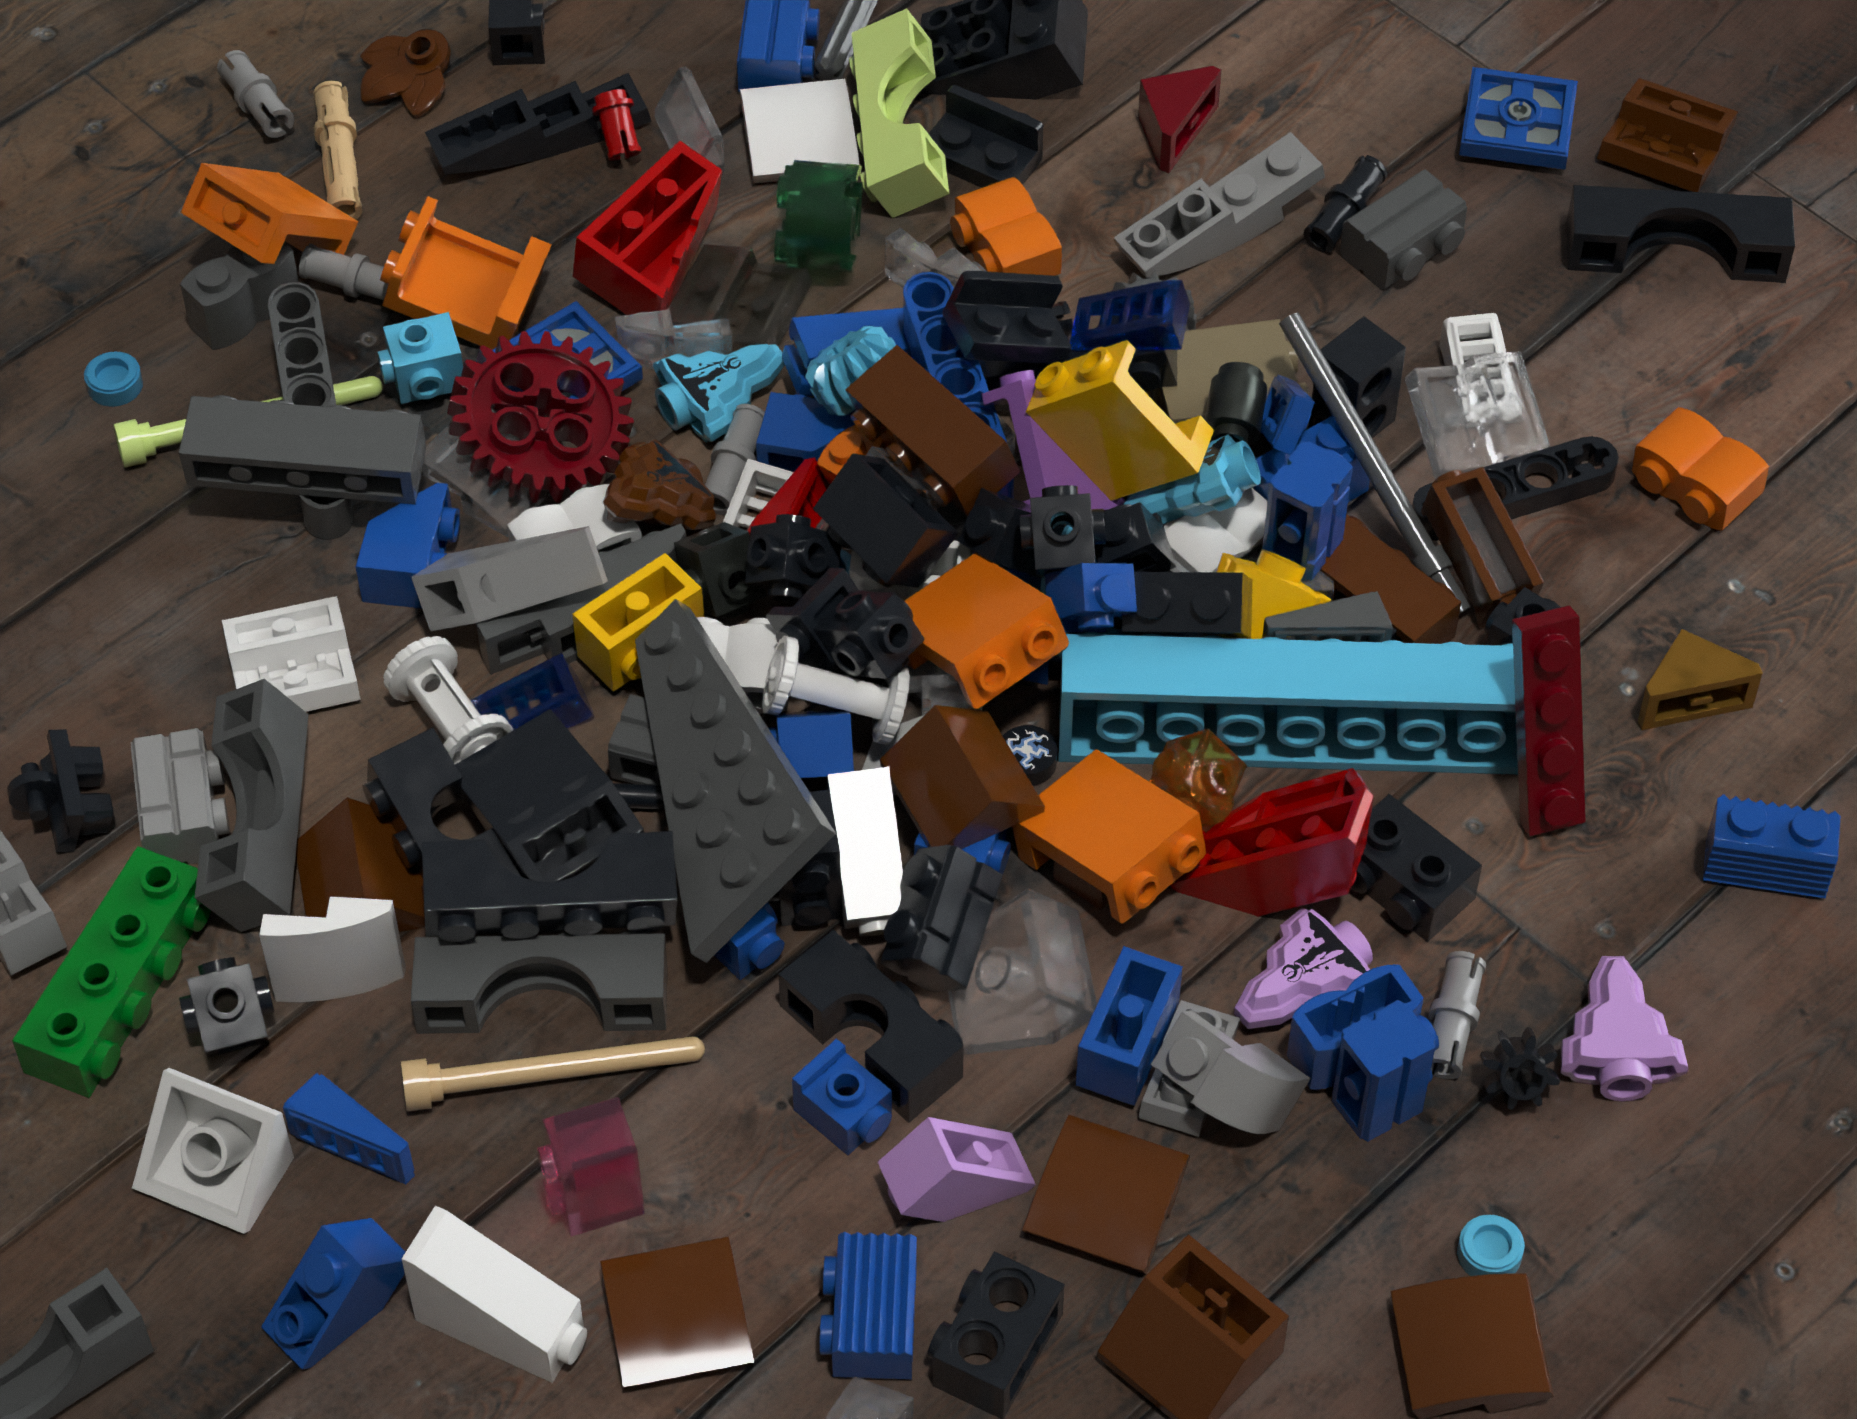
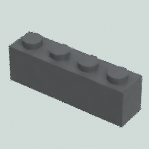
(303, 449)

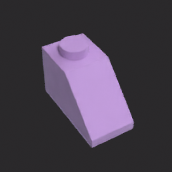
(953, 1170)

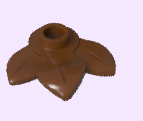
(401, 71)

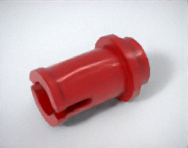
(617, 124)

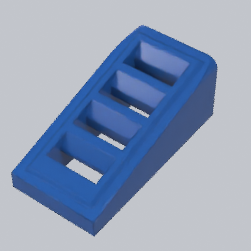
(340, 1125)

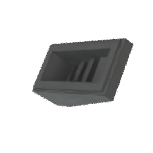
(1348, 619)

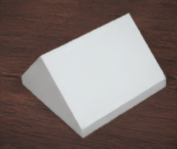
(212, 1151)

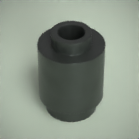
(1237, 402)

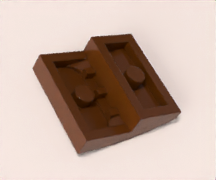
(1667, 135)
(1106, 1194)
(676, 1312)
(1471, 1344)

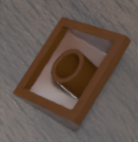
(959, 778)
(355, 857)

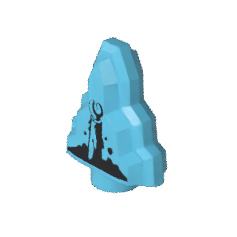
(710, 385)
(1222, 479)

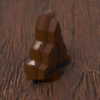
(658, 490)

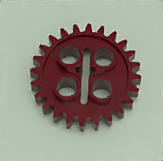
(539, 416)

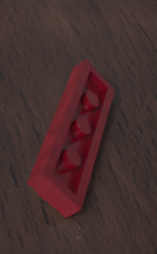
(1549, 720)

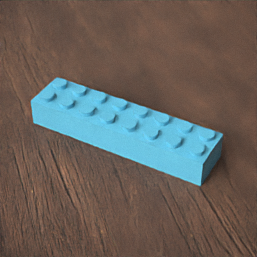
(1292, 701)

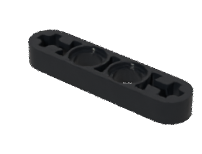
(1556, 462)

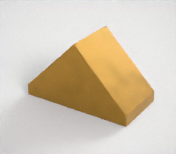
(1697, 683)

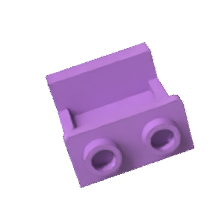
(1041, 457)

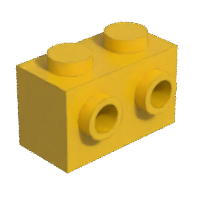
(612, 621)

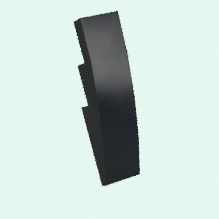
(524, 131)

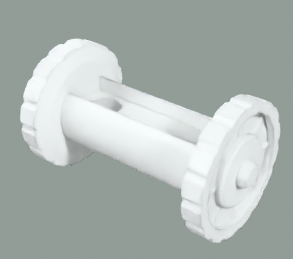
(425, 675)
(789, 678)

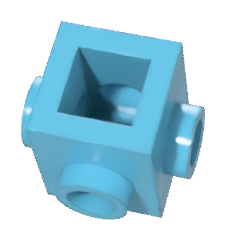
(421, 357)

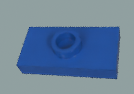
(1285, 414)

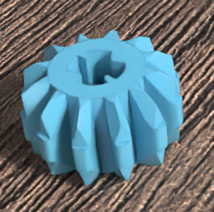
(843, 364)

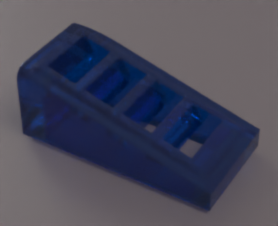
(1159, 332)
(539, 683)

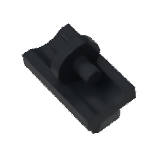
(55, 791)

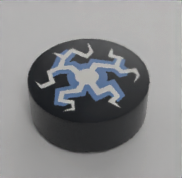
(1034, 751)

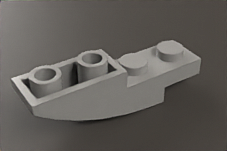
(1218, 218)

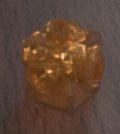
(1200, 774)

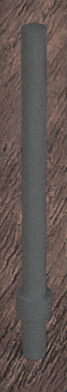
(1428, 557)

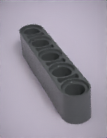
(307, 384)

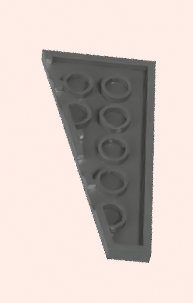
(725, 784)

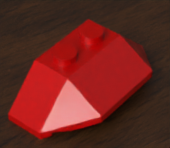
(1285, 847)

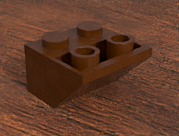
(1194, 1335)

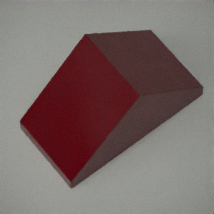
(1176, 110)

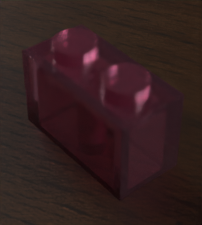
(591, 1167)

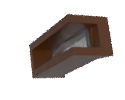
(1480, 540)

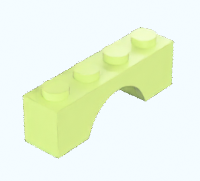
(900, 159)

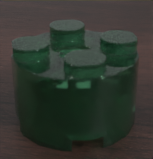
(821, 215)

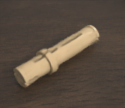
(336, 135)

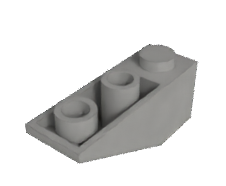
(507, 577)

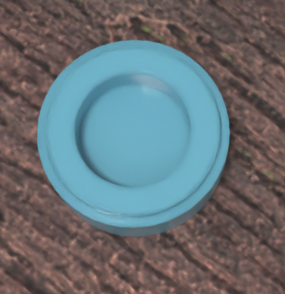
(1490, 1246)

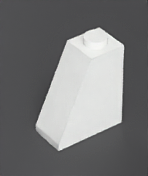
(868, 848)
(491, 1298)

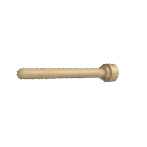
(428, 1082)

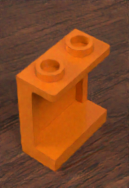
(263, 210)
(461, 274)
(984, 628)
(1113, 833)

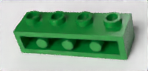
(112, 974)

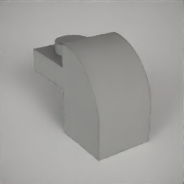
(1230, 1081)

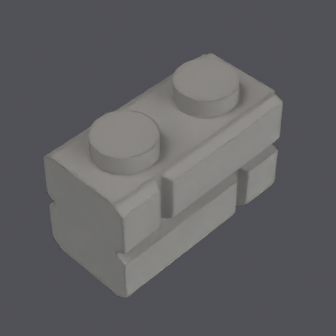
(177, 794)

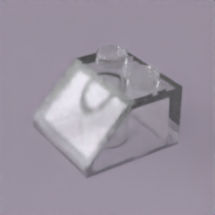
(1027, 978)

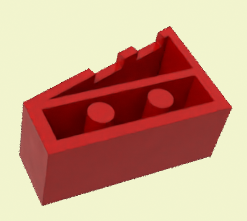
(650, 234)

